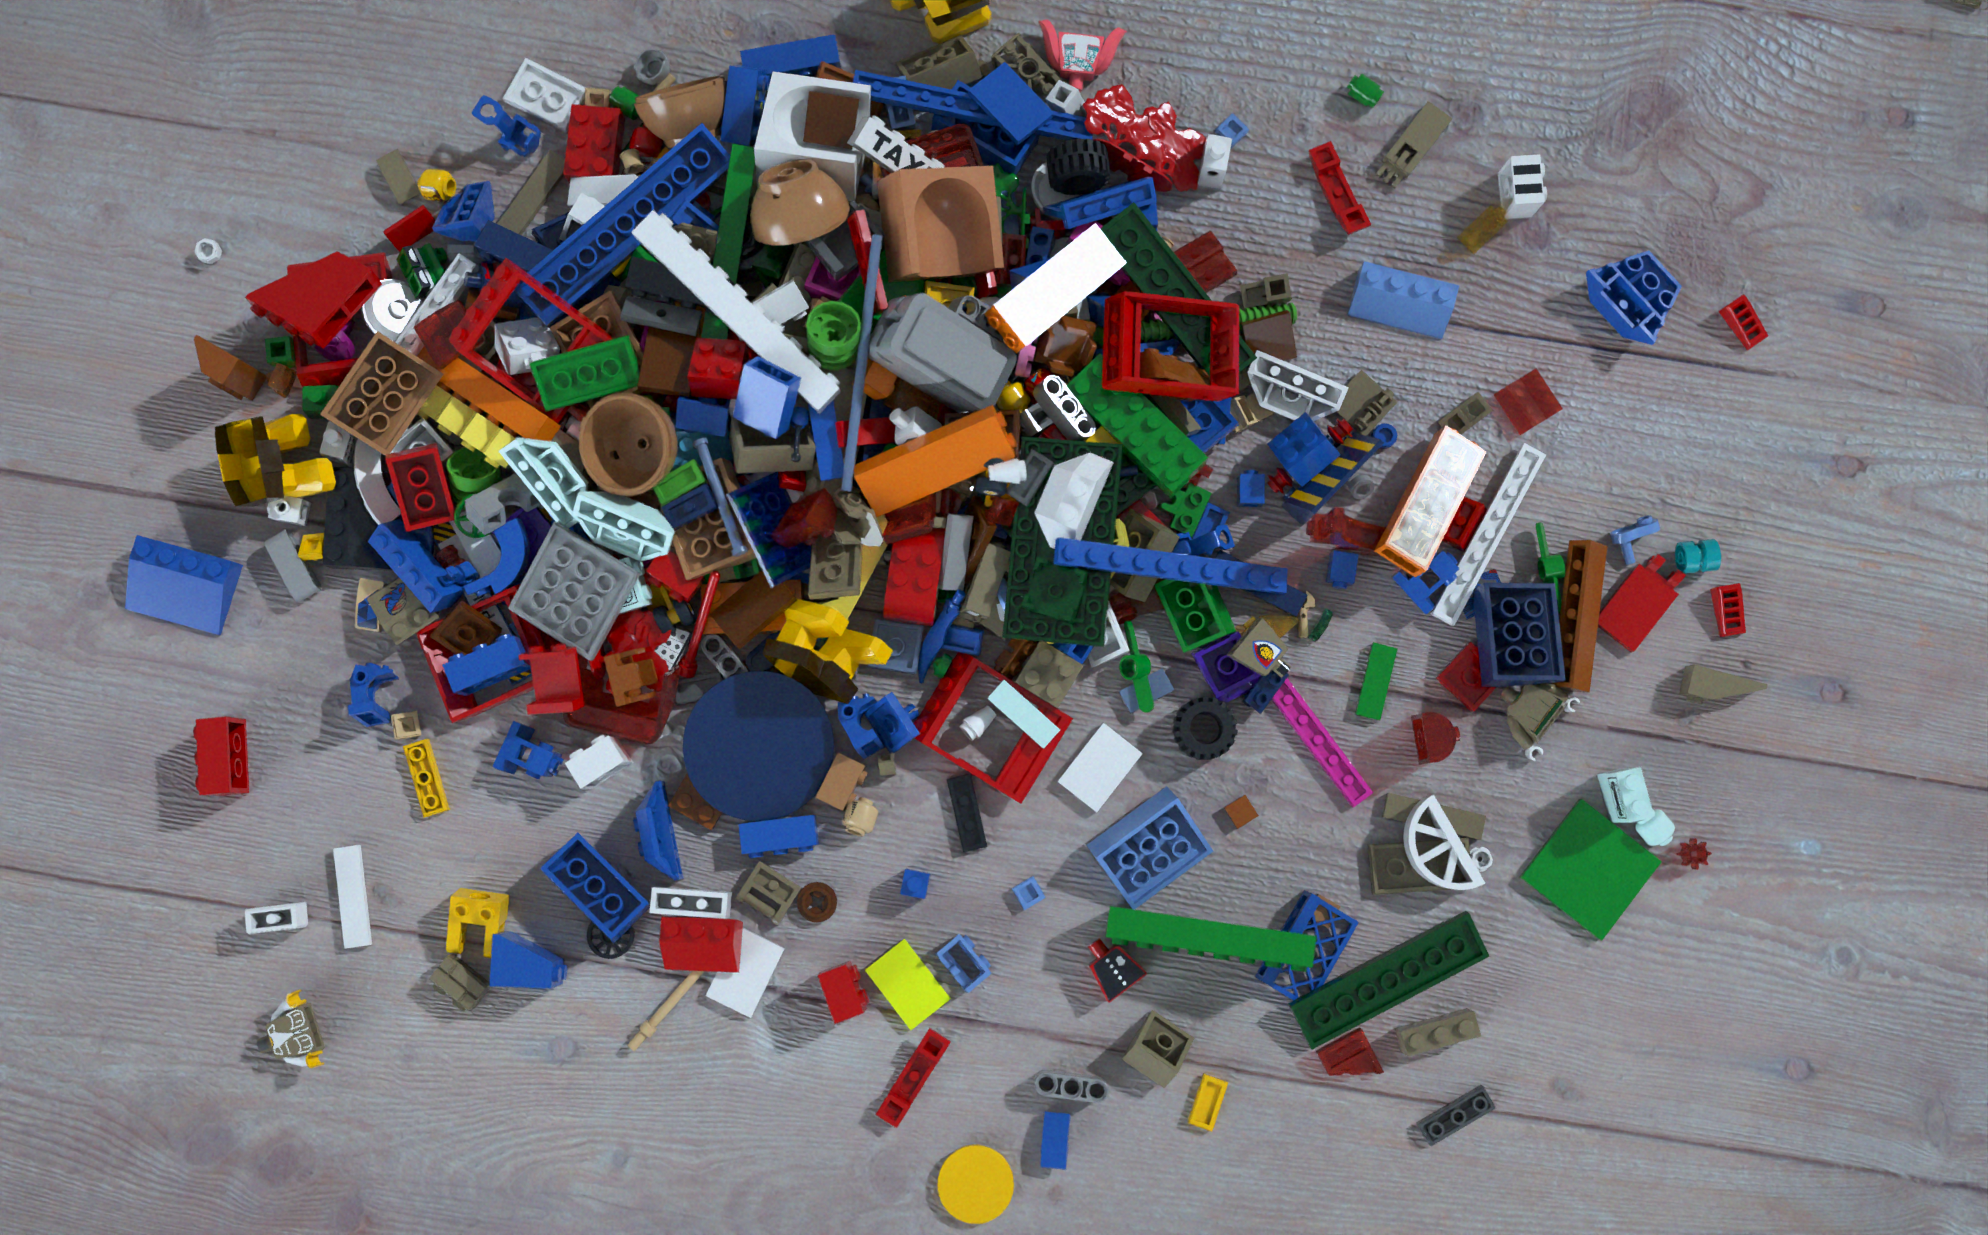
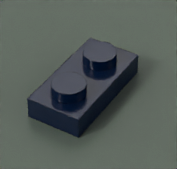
(690, 507)

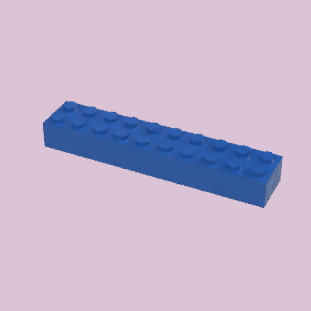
(608, 238)

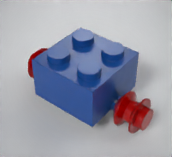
(1305, 450)

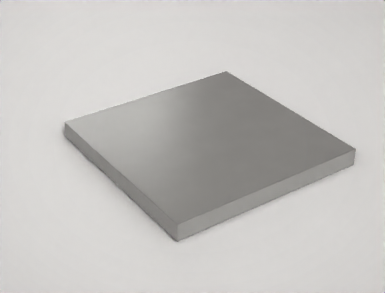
(574, 590)

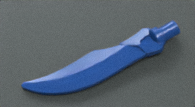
(936, 636)

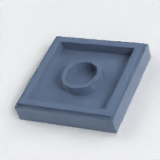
(904, 641)

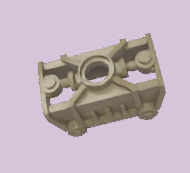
(1027, 56)

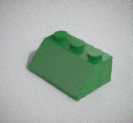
(1195, 612)

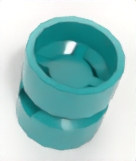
(1700, 556)

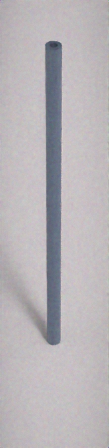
(861, 362)

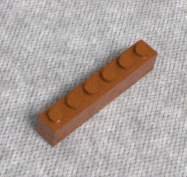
(1581, 612)

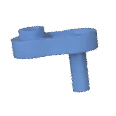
(1644, 526)

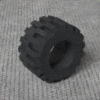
(1078, 166)
(1220, 713)

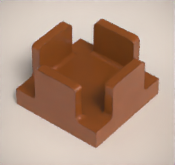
(1066, 345)
(629, 676)

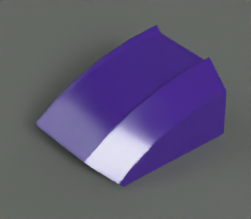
(1223, 674)

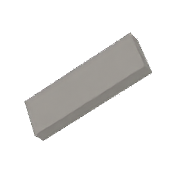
(955, 552)

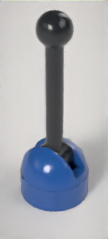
(799, 420)

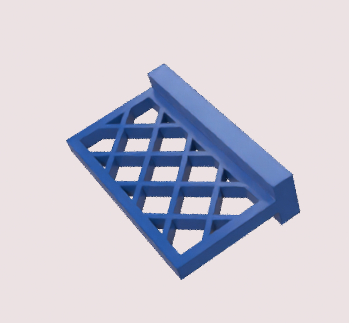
(1103, 202)
(1297, 923)

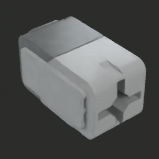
(943, 350)

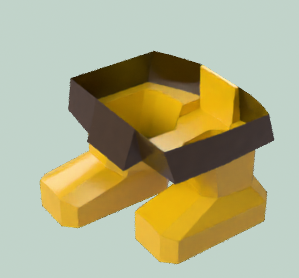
(949, 17)
(253, 462)
(833, 666)

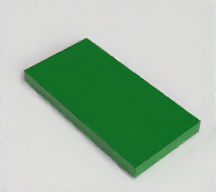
(586, 373)

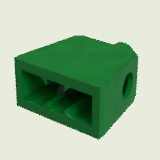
(316, 398)

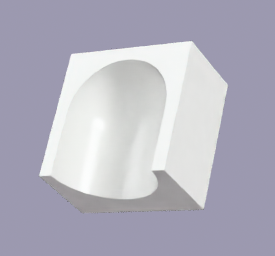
(783, 129)

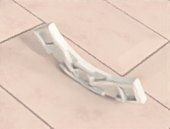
(371, 484)

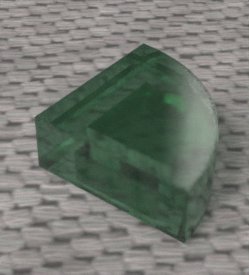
(1321, 625)

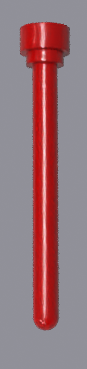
(688, 662)

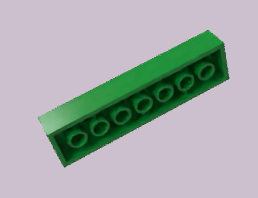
(1211, 937)

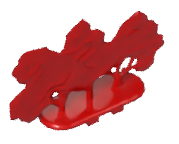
(1151, 135)
(631, 632)

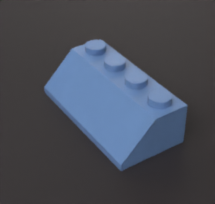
(1402, 300)

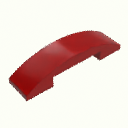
(1337, 190)
(913, 1077)

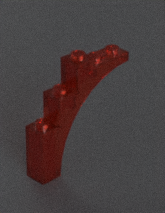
(1344, 532)

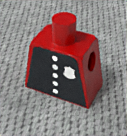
(1113, 969)

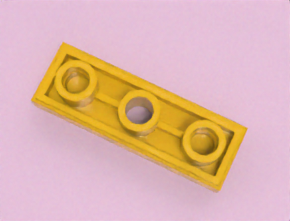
(429, 793)

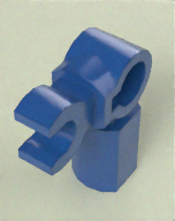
(461, 574)

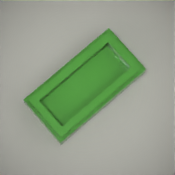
(680, 482)

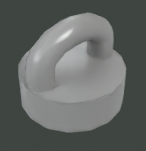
(1360, 486)

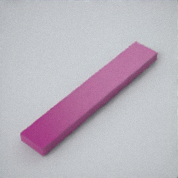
(1321, 744)

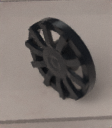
(605, 940)

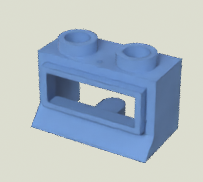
(954, 968)

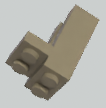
(985, 583)

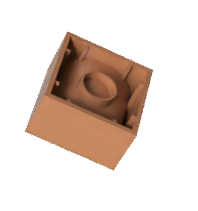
(940, 223)

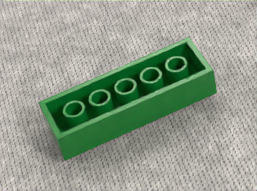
(1141, 427)

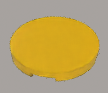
(975, 1184)

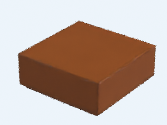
(1241, 811)

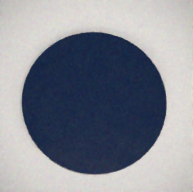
(758, 745)

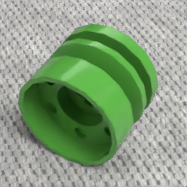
(833, 335)
(470, 473)

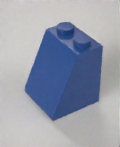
(524, 963)

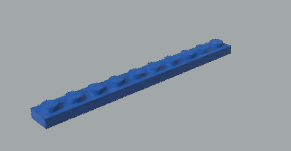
(958, 105)
(1170, 566)

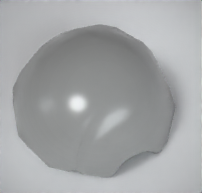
(652, 66)

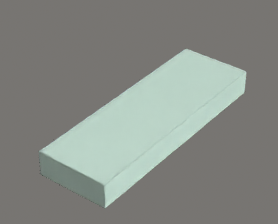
(1023, 714)

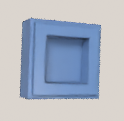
(1232, 128)
(1028, 893)

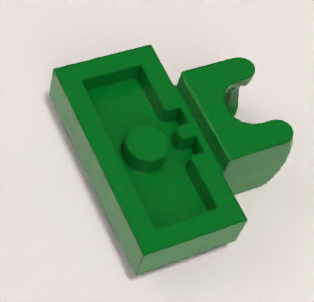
(1186, 508)

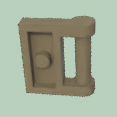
(772, 885)

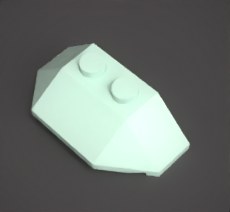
(547, 475)
(623, 525)

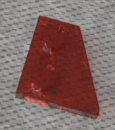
(1349, 1055)

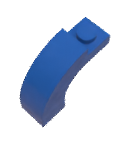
(513, 561)

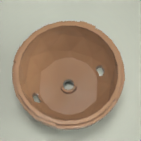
(683, 107)
(796, 204)
(620, 425)

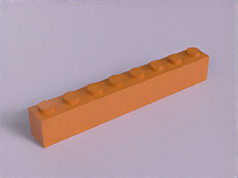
(493, 399)

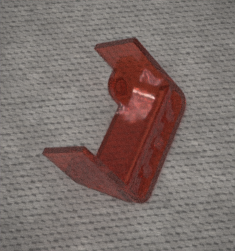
(634, 721)

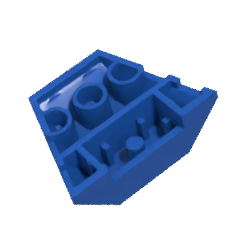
(1634, 295)

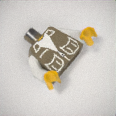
(293, 1033)

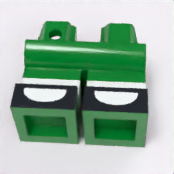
(422, 268)

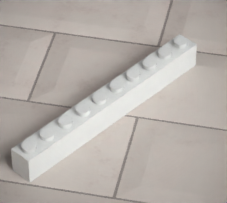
(734, 309)

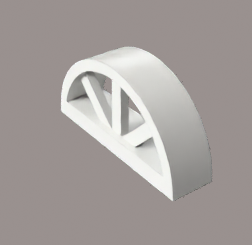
(1451, 842)

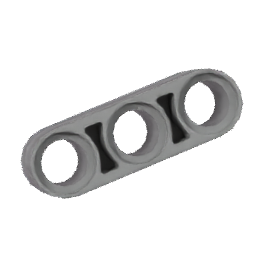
(1063, 397)
(295, 573)
(723, 654)
(1081, 1094)

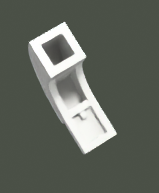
(1068, 100)

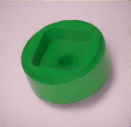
(941, 665)

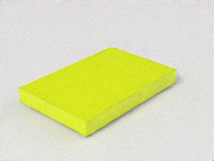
(907, 984)

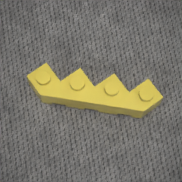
(467, 424)
(870, 559)

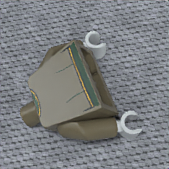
(1534, 712)

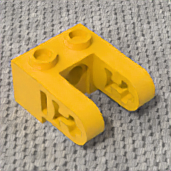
(475, 908)

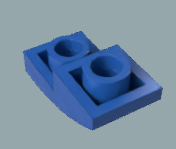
(1055, 1140)

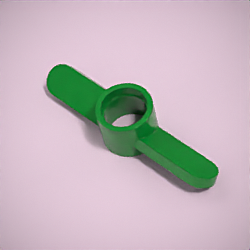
(1549, 567)
(1143, 669)

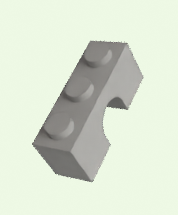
(487, 508)

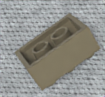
(942, 64)
(1143, 534)

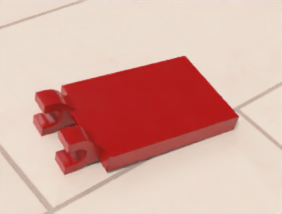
(1639, 603)

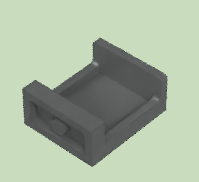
(836, 247)

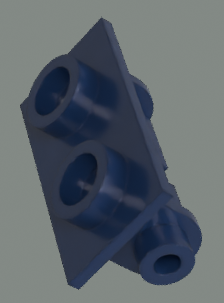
(1263, 691)

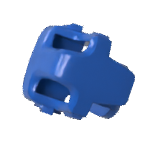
(511, 129)
(1204, 543)

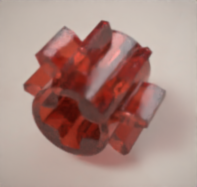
(1685, 853)

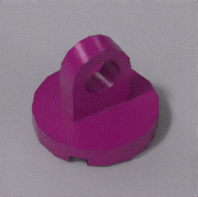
(340, 346)

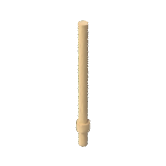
(649, 1026)

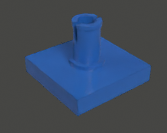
(893, 722)

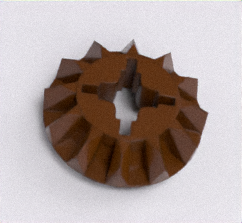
(805, 899)

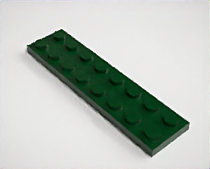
(1158, 271)
(1388, 979)

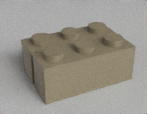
(762, 453)

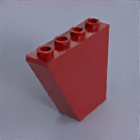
(316, 298)

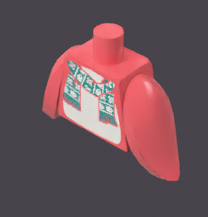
(1079, 55)

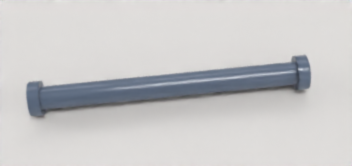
(701, 446)

